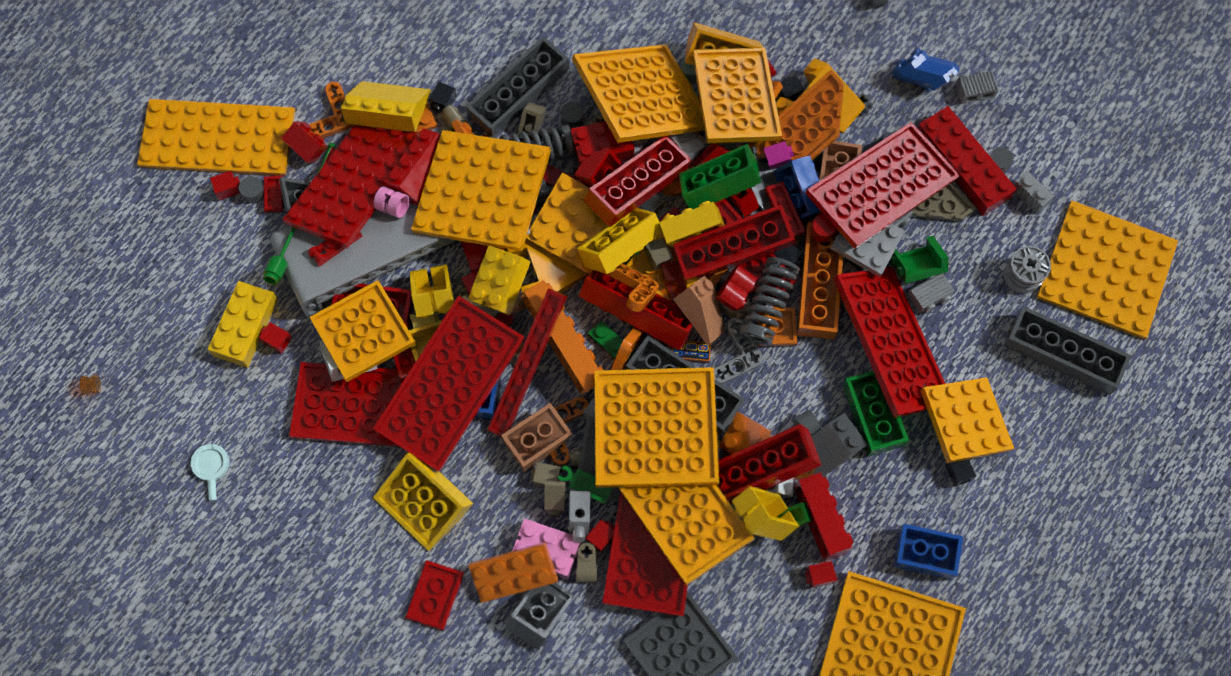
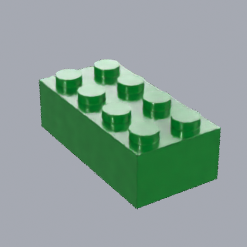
(720, 177)
(873, 414)

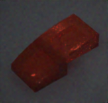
(673, 279)

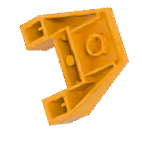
(851, 103)
(549, 268)

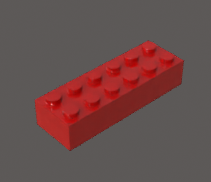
(979, 174)
(637, 180)
(734, 243)
(658, 318)
(768, 462)

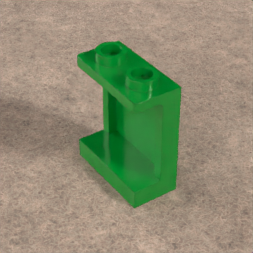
(921, 262)

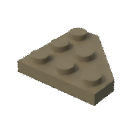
(945, 205)

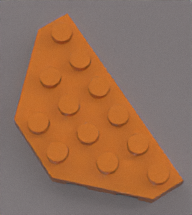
(811, 120)

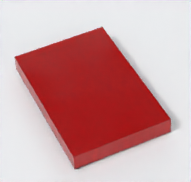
(434, 595)

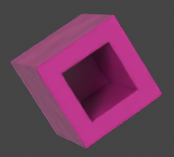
(778, 155)

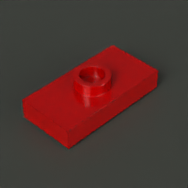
(273, 195)

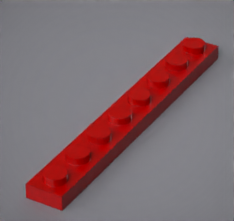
(527, 362)

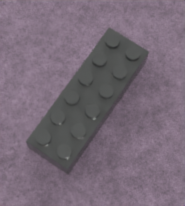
(517, 87)
(1067, 350)
(656, 356)

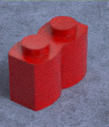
(736, 288)

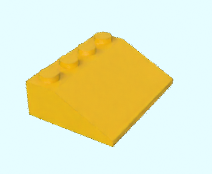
(385, 106)
(422, 500)

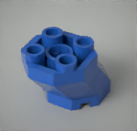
(924, 70)

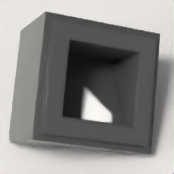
(653, 204)

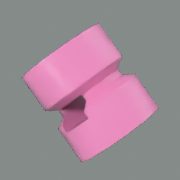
(391, 202)

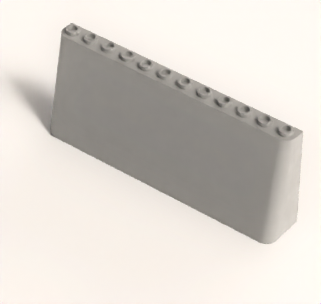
(382, 248)

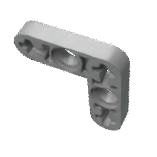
(743, 359)

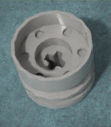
(1027, 269)

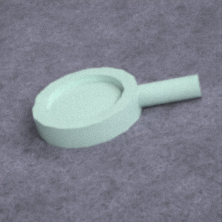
(210, 464)

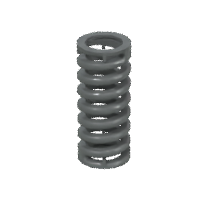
(562, 132)
(759, 333)

